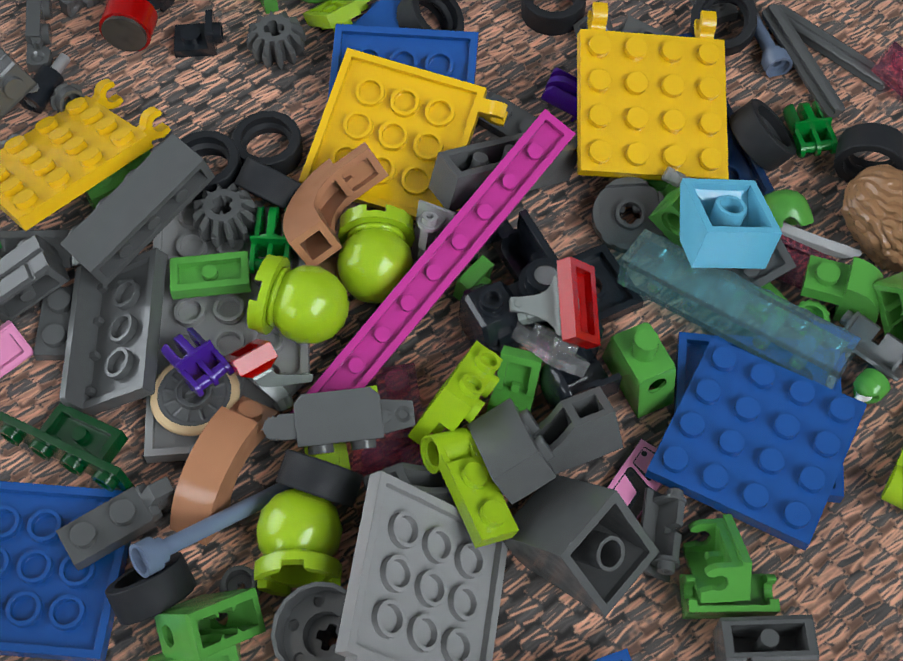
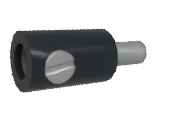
(47, 80)

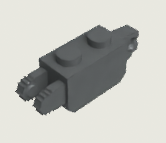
(340, 418)

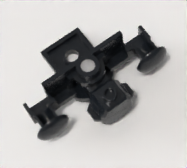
(532, 263)

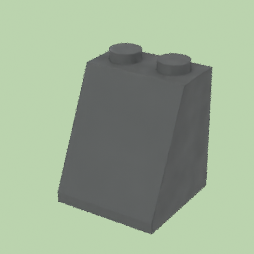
(582, 541)

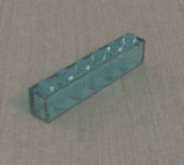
(737, 310)

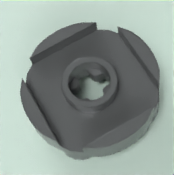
(611, 204)

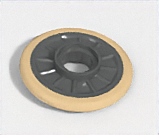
(185, 417)

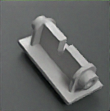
(429, 224)

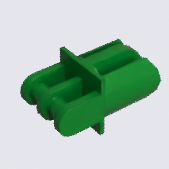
(810, 129)
(268, 243)

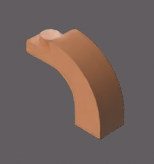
(321, 200)
(216, 462)

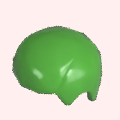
(789, 207)

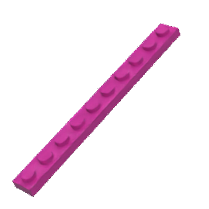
(447, 256)

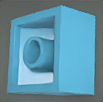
(726, 224)

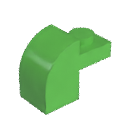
(844, 285)
(518, 378)

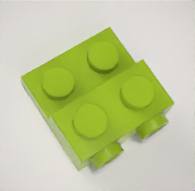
(460, 393)

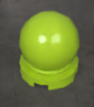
(374, 251)
(301, 302)
(298, 542)

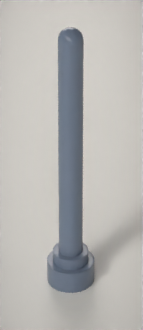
(774, 58)
(151, 554)

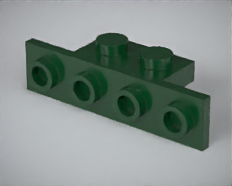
(76, 441)

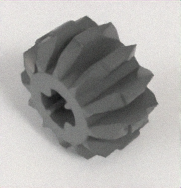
(276, 39)
(224, 215)

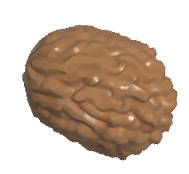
(875, 214)

